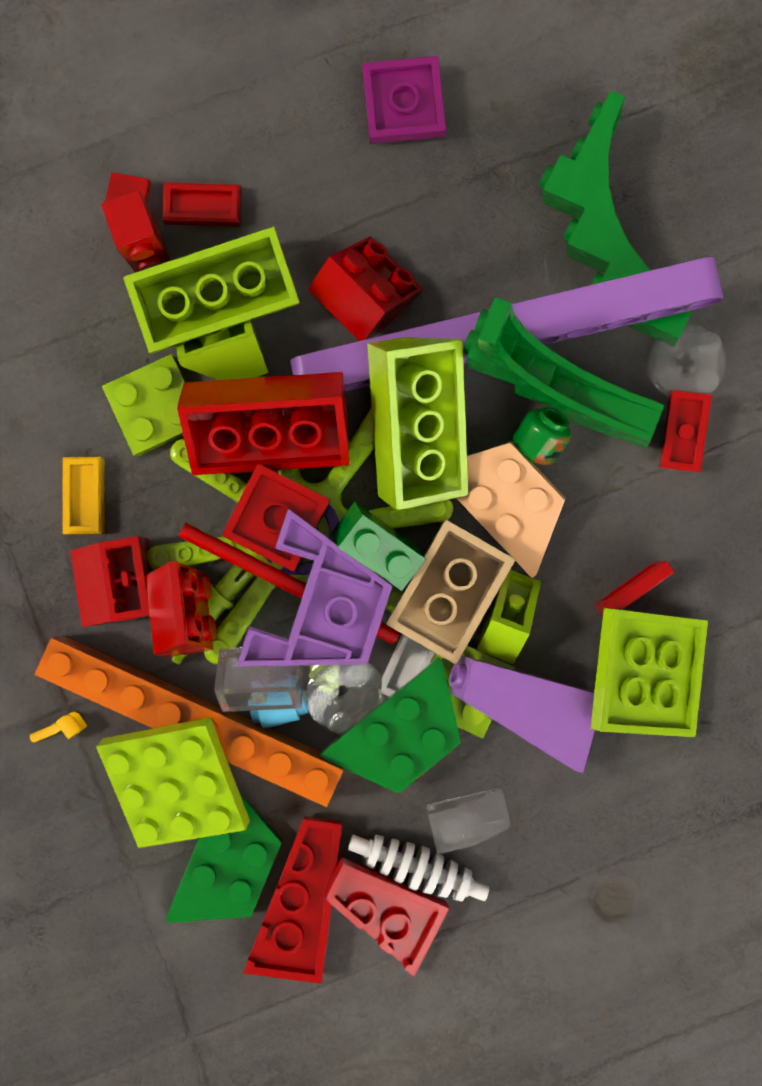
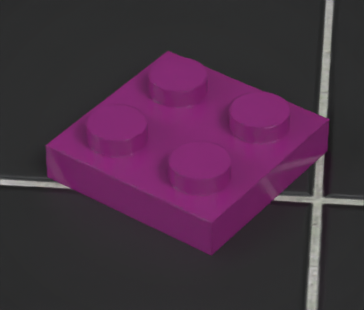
(404, 100)

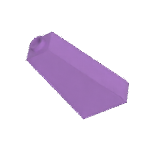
(535, 708)

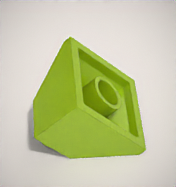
(225, 354)

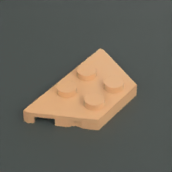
(513, 503)

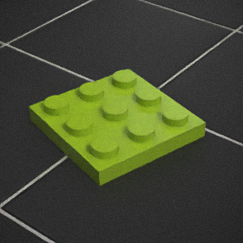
(649, 674)
(174, 783)

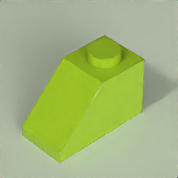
(510, 617)

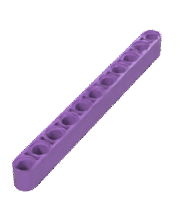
(554, 316)

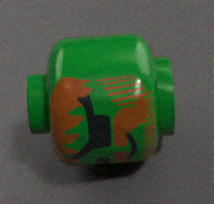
(542, 435)

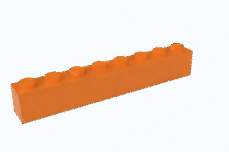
(164, 704)

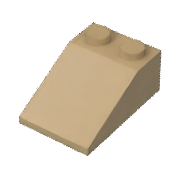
(450, 591)

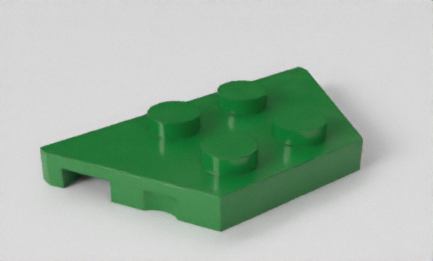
(402, 733)
(226, 873)

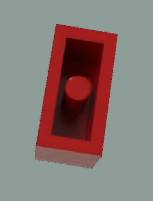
(135, 231)

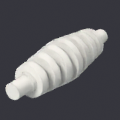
(419, 868)

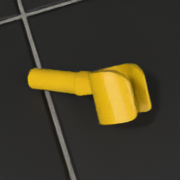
(68, 724)

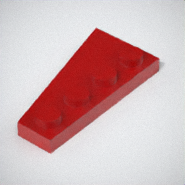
(298, 917)

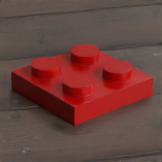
(262, 511)

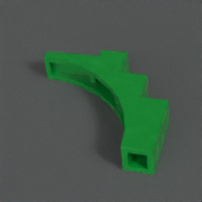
(597, 239)
(511, 353)

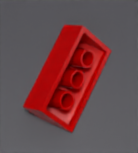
(265, 422)

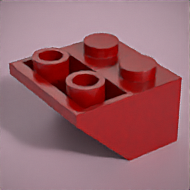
(364, 288)
(111, 580)
(180, 610)

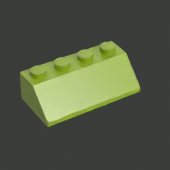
(211, 290)
(418, 420)

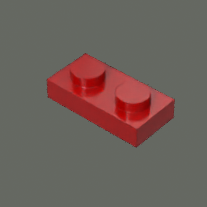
(685, 431)

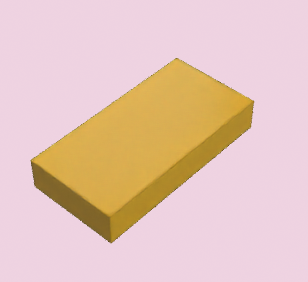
(83, 495)

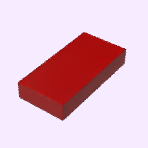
(202, 204)
(635, 586)

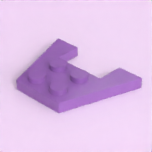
(336, 612)

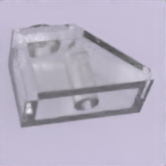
(468, 819)

